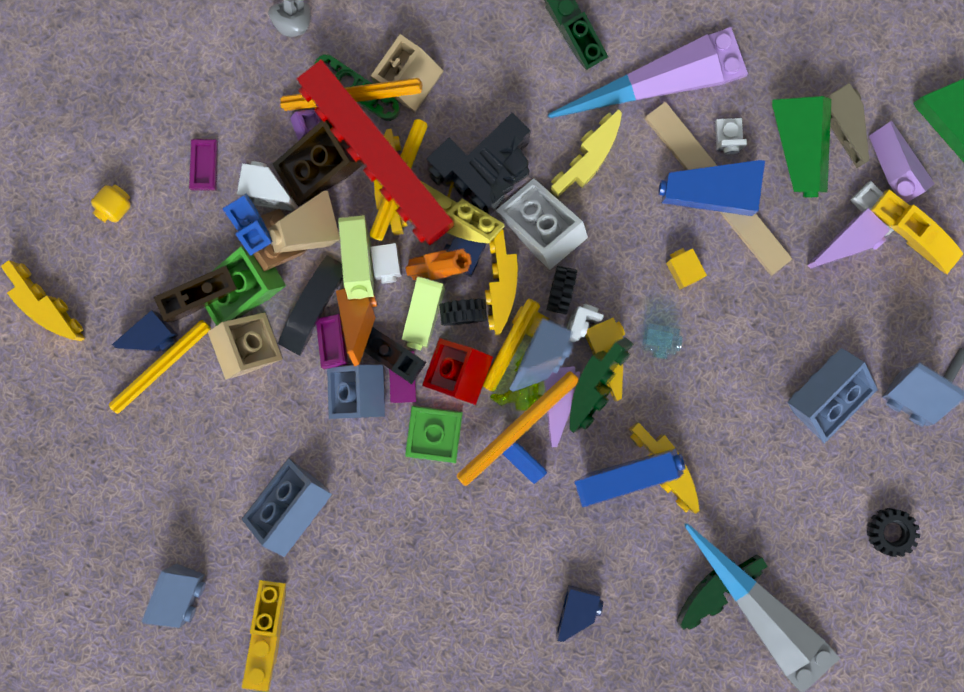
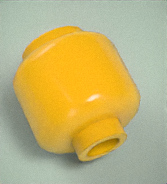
(110, 203)

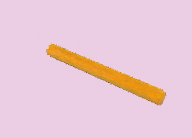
(361, 93)
(517, 428)

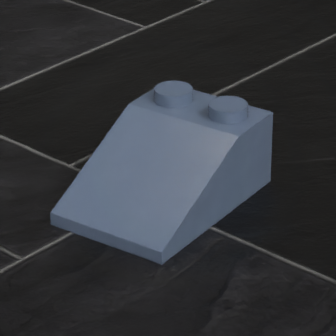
(922, 395)

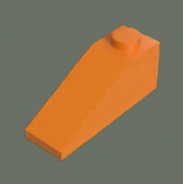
(357, 322)

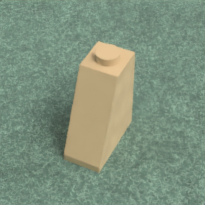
(306, 227)

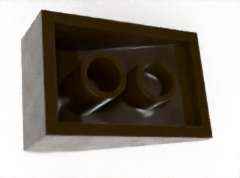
(315, 164)

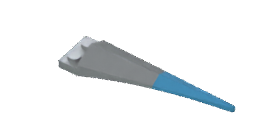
(791, 643)

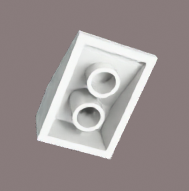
(543, 223)

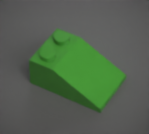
(252, 285)

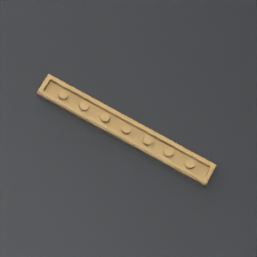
(693, 156)

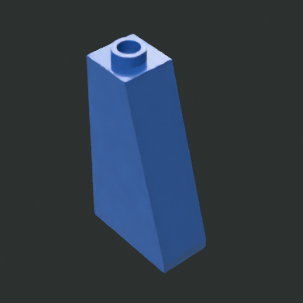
(717, 188)
(629, 477)

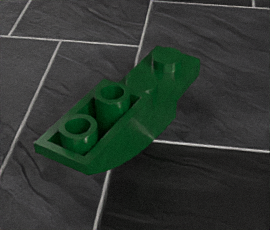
(577, 31)
(592, 385)
(708, 594)

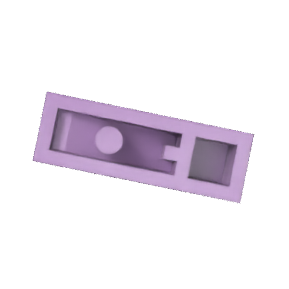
(900, 163)
(859, 235)
(559, 413)

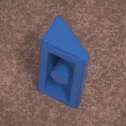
(525, 462)

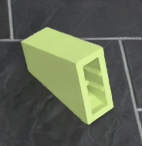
(356, 257)
(423, 313)

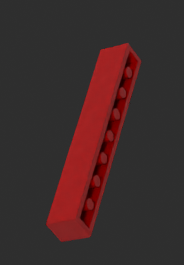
(375, 152)

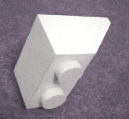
(264, 187)

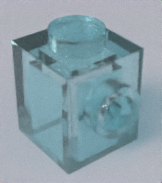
(661, 341)

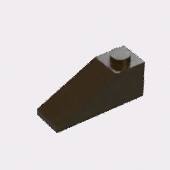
(195, 294)

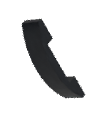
(311, 305)
(394, 356)

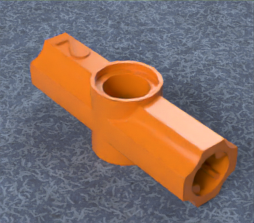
(438, 264)

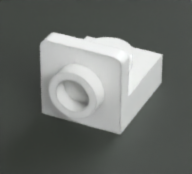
(729, 135)

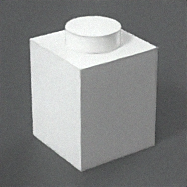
(386, 263)

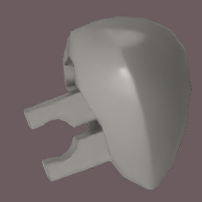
(290, 17)

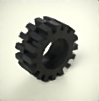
(562, 290)
(463, 312)
(907, 537)

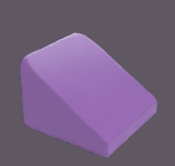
(304, 121)

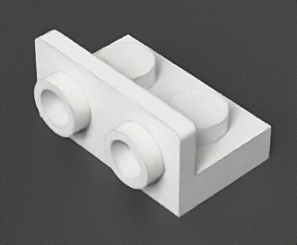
(577, 320)

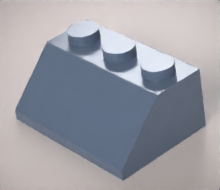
(543, 355)
(833, 394)
(286, 508)

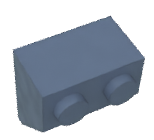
(356, 391)
(174, 597)

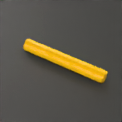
(511, 344)

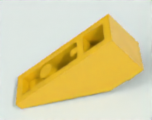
(602, 338)

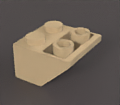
(408, 61)

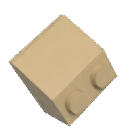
(244, 345)

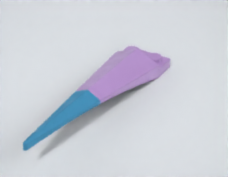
(698, 65)

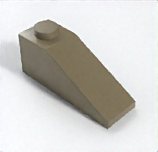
(849, 123)

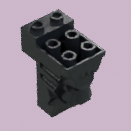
(487, 170)

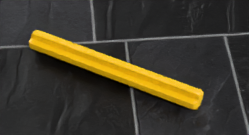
(408, 155)
(159, 366)

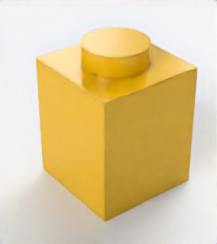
(685, 267)

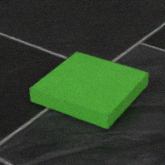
(433, 434)

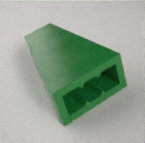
(946, 114)
(805, 141)

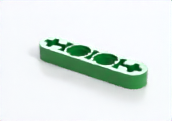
(359, 80)

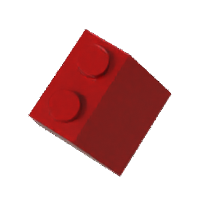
(457, 371)

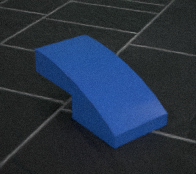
(249, 224)

